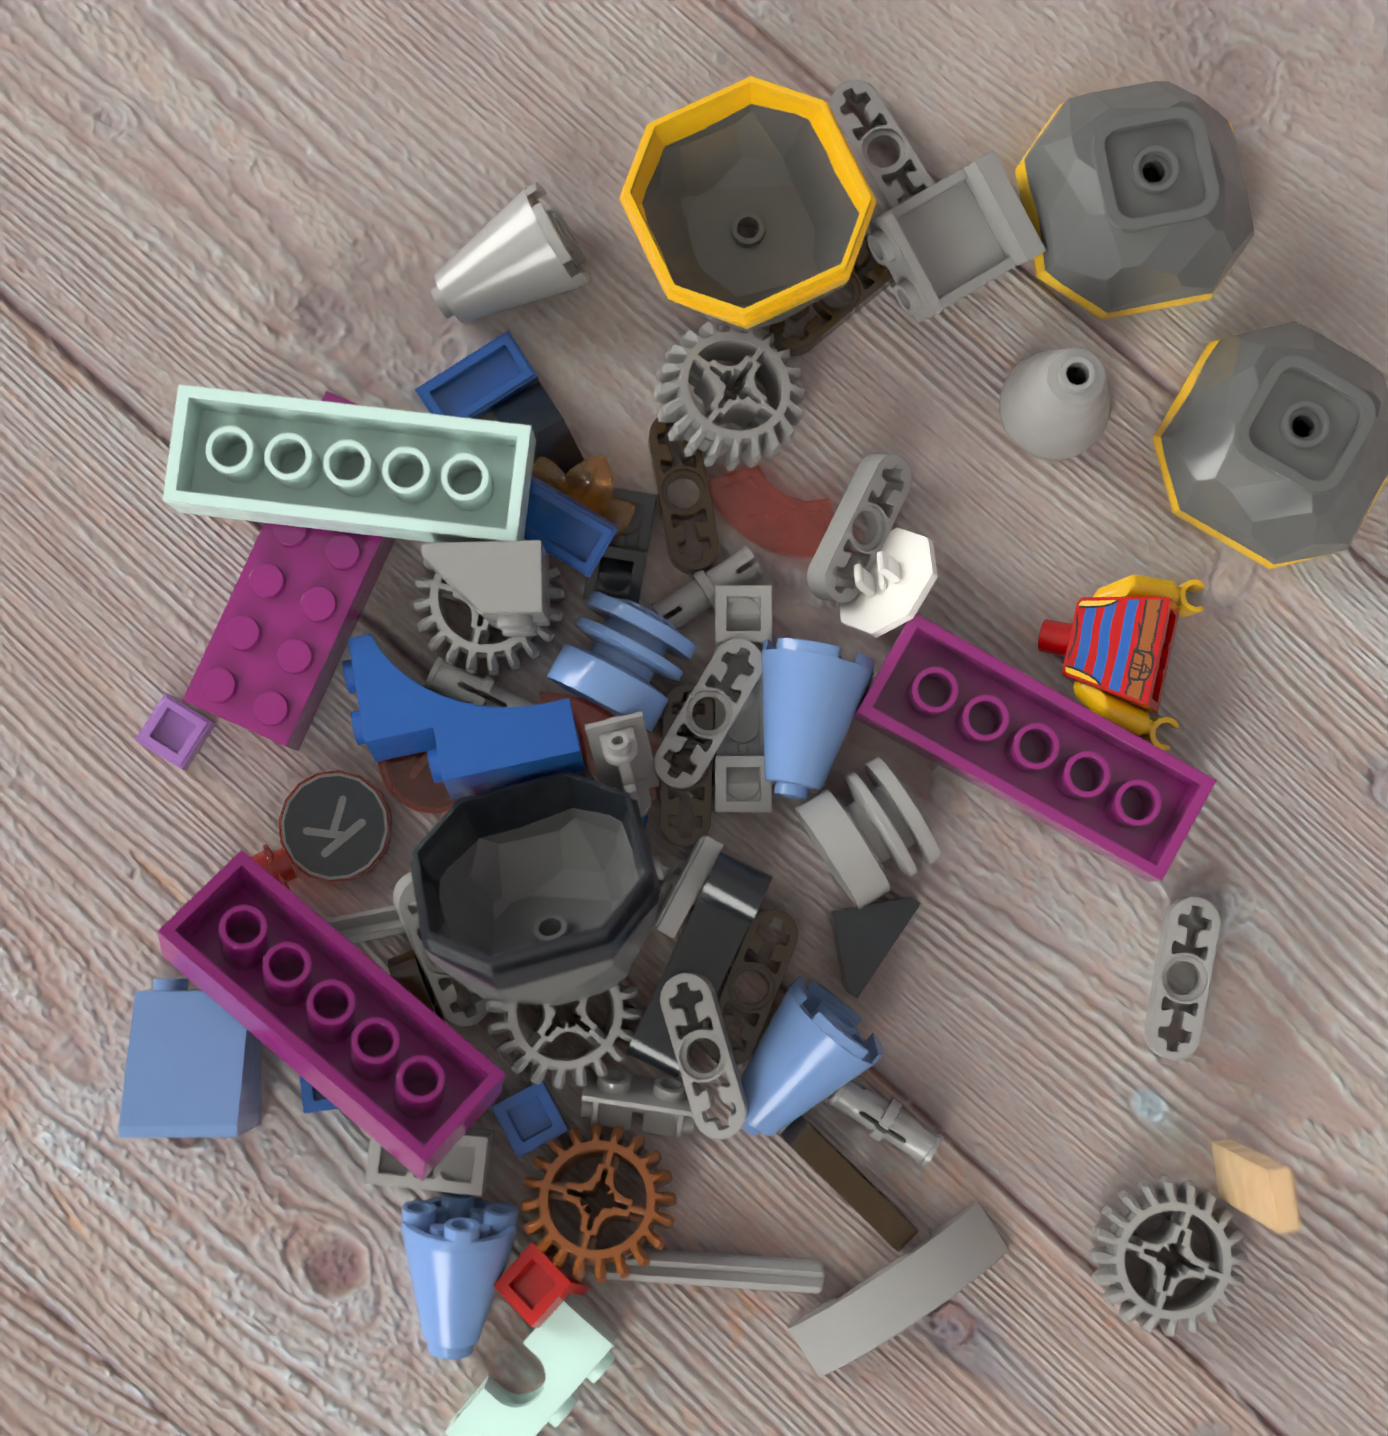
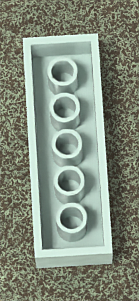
(348, 467)

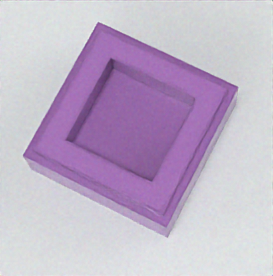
(175, 731)

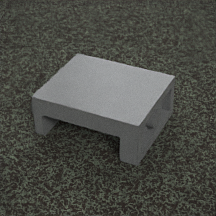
(953, 237)

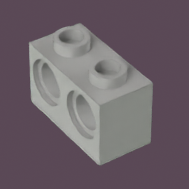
(460, 1171)

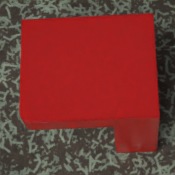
(537, 1285)

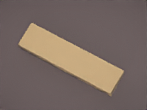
(1256, 1185)

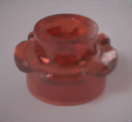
(276, 864)

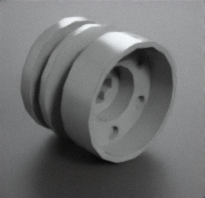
(869, 832)

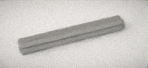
(725, 1270)

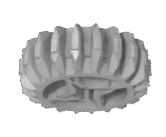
(753, 356)
(477, 647)
(545, 1032)
(1162, 1281)

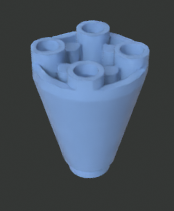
(454, 1258)

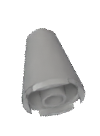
(511, 262)
(1056, 403)

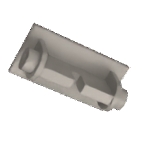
(624, 756)
(619, 1094)

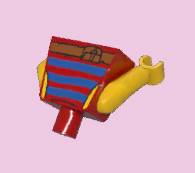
(1122, 649)

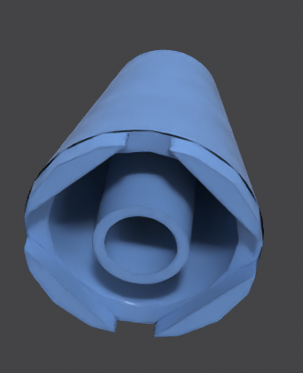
(807, 711)
(804, 1057)

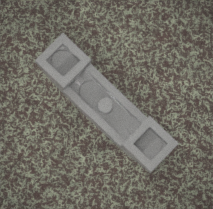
(739, 762)
(900, 1292)

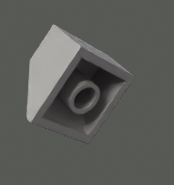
(498, 579)

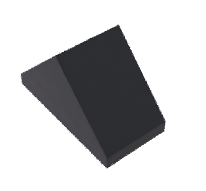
(551, 432)
(867, 936)

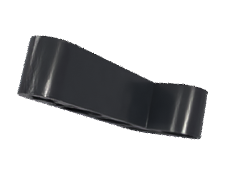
(704, 947)

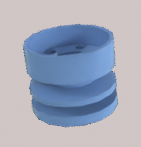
(622, 659)

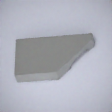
(684, 884)

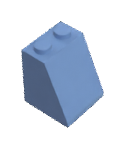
(188, 1067)

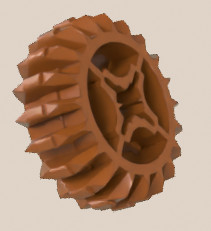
(570, 1193)

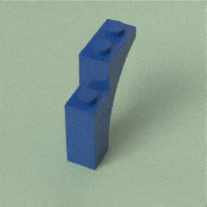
(465, 743)

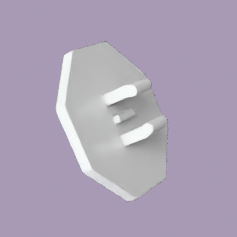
(894, 586)

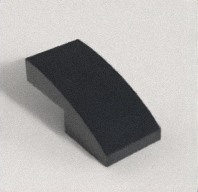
(624, 562)

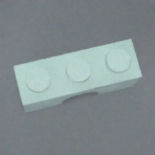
(571, 1348)

